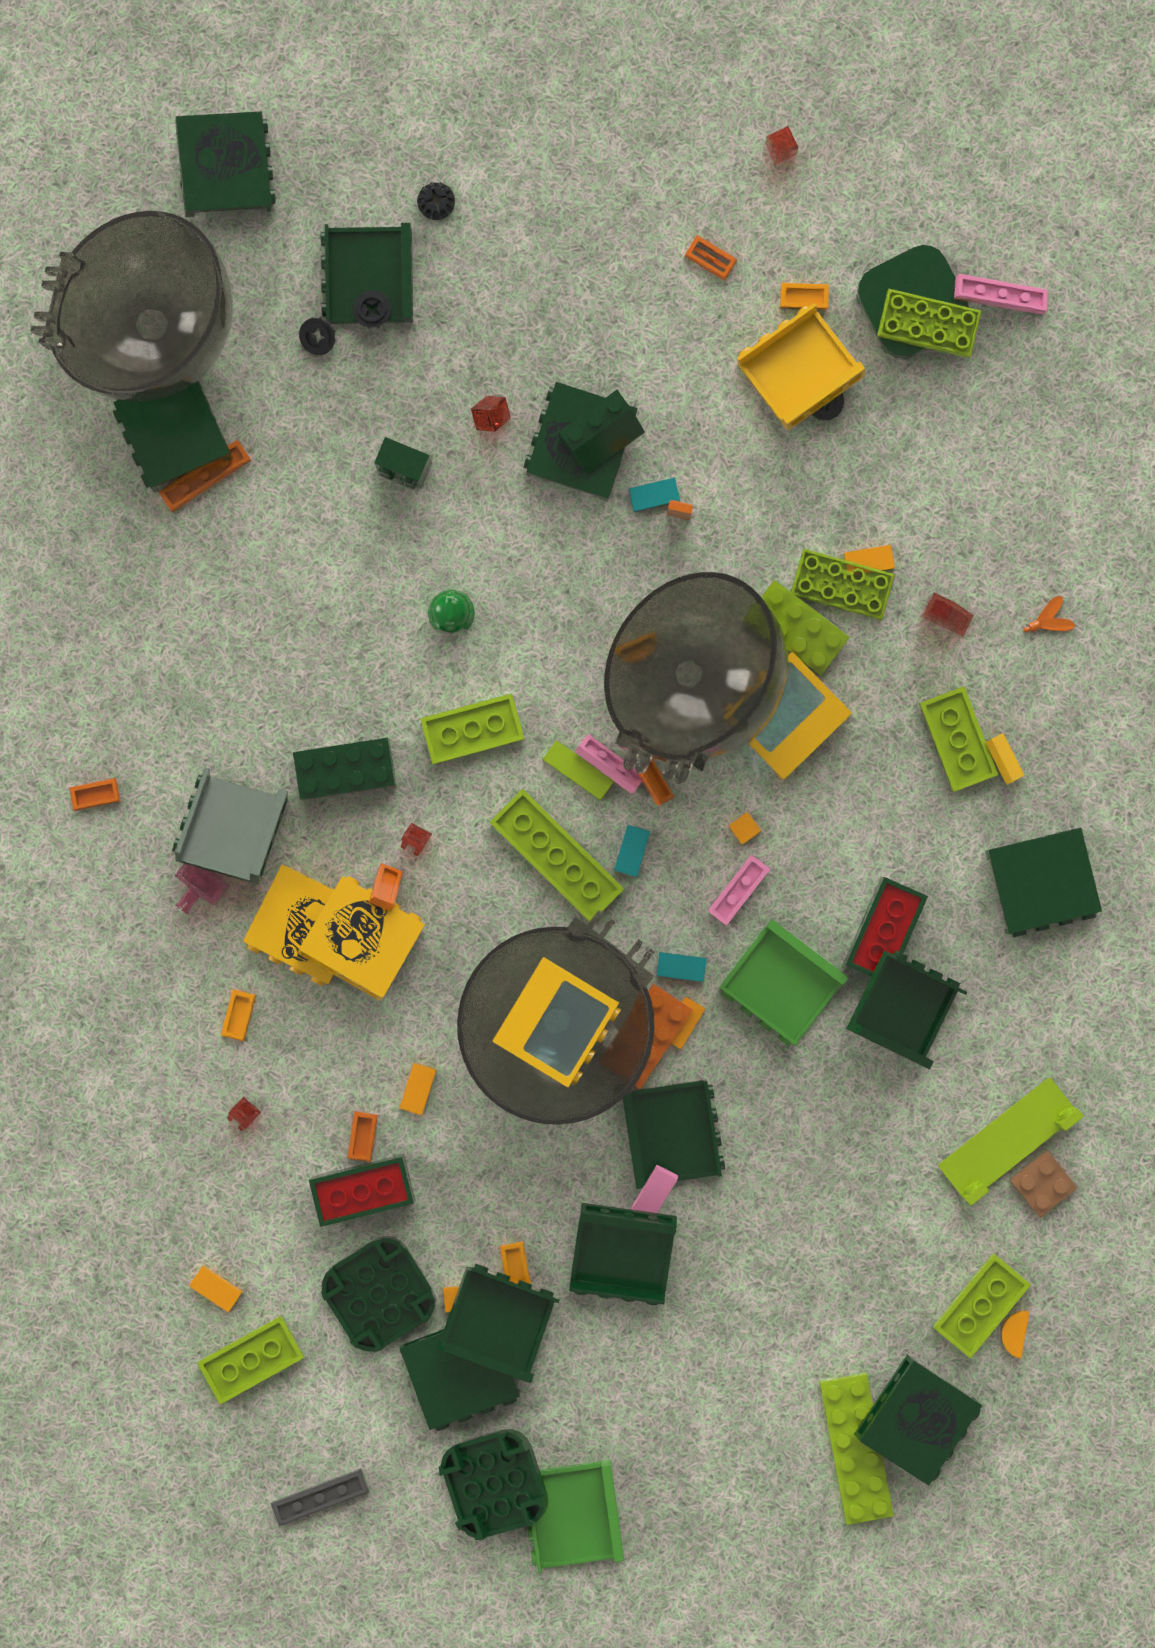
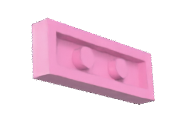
(608, 763)
(738, 890)

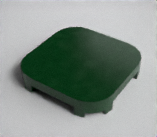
(917, 272)
(378, 1293)
(494, 1483)

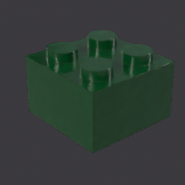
(403, 463)

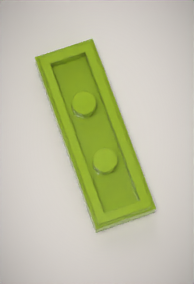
(578, 770)

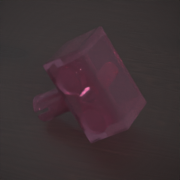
(200, 884)

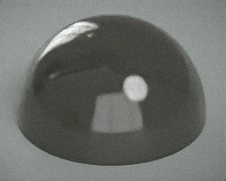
(138, 307)
(694, 673)
(617, 1059)

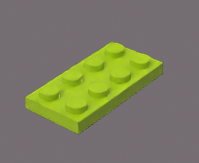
(805, 630)
(472, 728)
(958, 739)
(981, 1305)
(250, 1359)

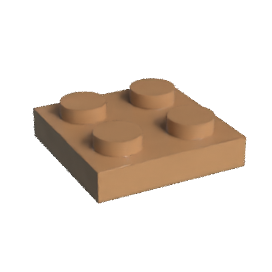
(1043, 1183)

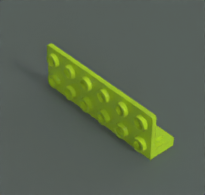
(1009, 1140)

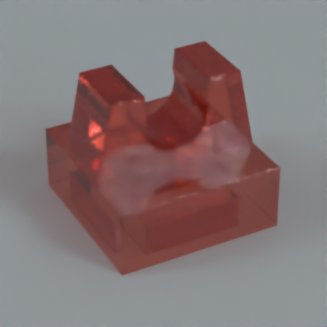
(415, 837)
(243, 1113)

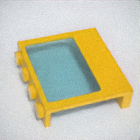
(802, 721)
(557, 1023)

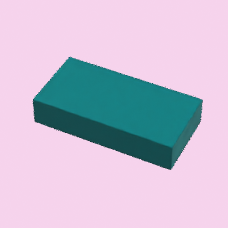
(654, 494)
(632, 850)
(681, 966)

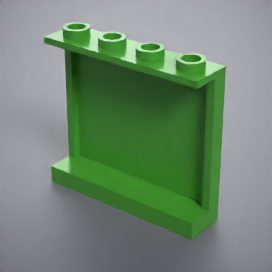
(782, 983)
(579, 1517)

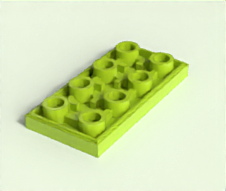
(929, 323)
(829, 583)

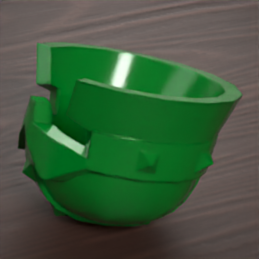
(451, 611)

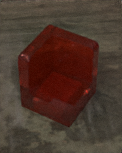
(781, 145)
(490, 413)

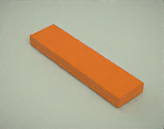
(203, 478)

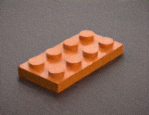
(668, 1019)

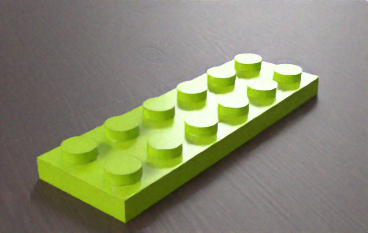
(556, 855)
(857, 1466)

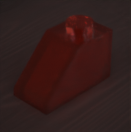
(947, 614)

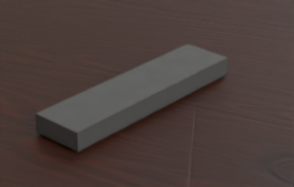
(320, 1497)

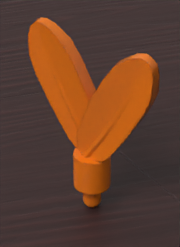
(1047, 622)

